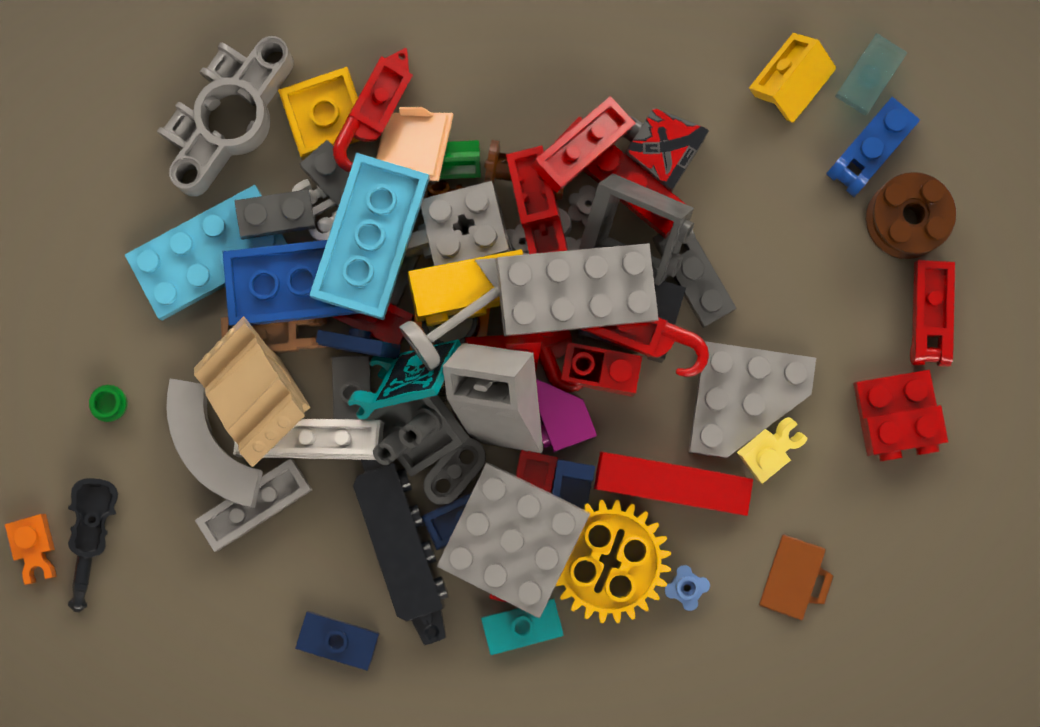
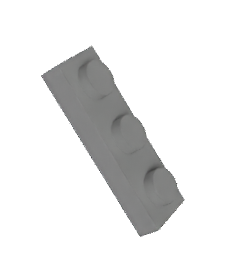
(276, 492)

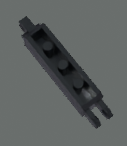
(400, 548)

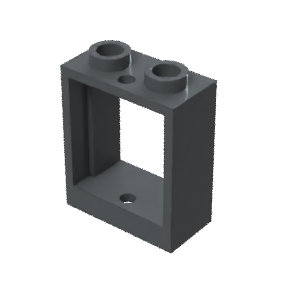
(604, 209)

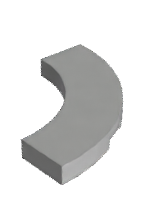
(199, 449)

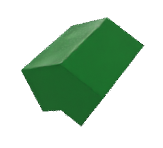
(461, 160)

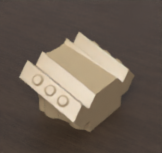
(250, 391)

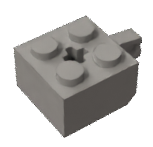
(451, 214)

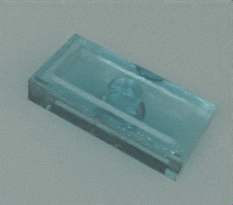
(871, 74)

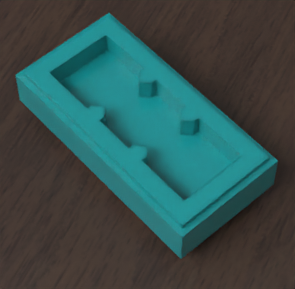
(519, 628)

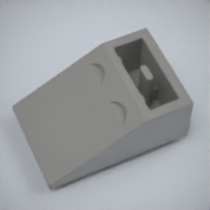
(495, 395)

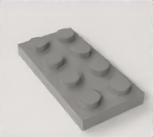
(576, 289)

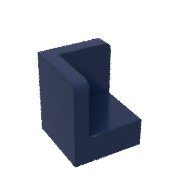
(573, 482)

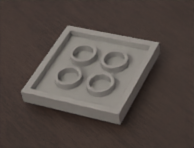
(513, 539)

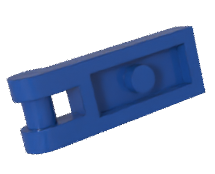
(874, 145)

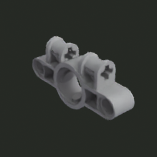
(229, 75)

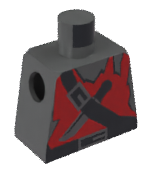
(664, 145)

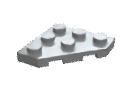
(744, 394)

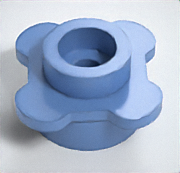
(676, 587)

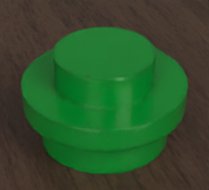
(108, 403)

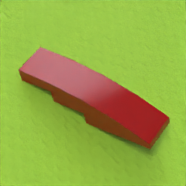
(536, 204)
(673, 483)

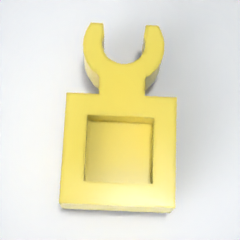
(767, 451)

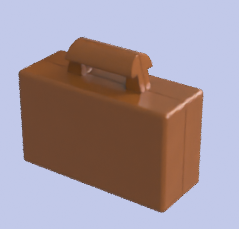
(794, 577)

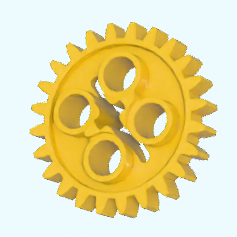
(641, 574)

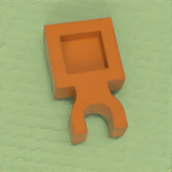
(30, 541)

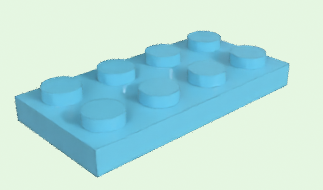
(369, 236)
(189, 258)

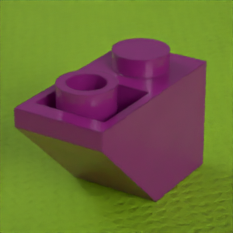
(563, 418)

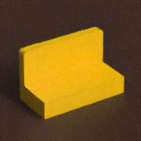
(794, 75)

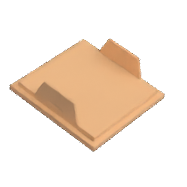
(416, 140)

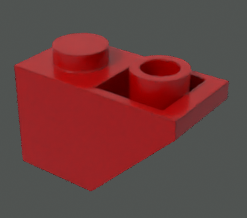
(601, 369)

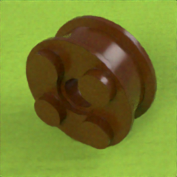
(928, 200)

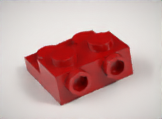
(900, 415)

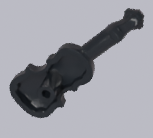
(92, 503)

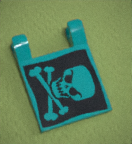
(403, 380)

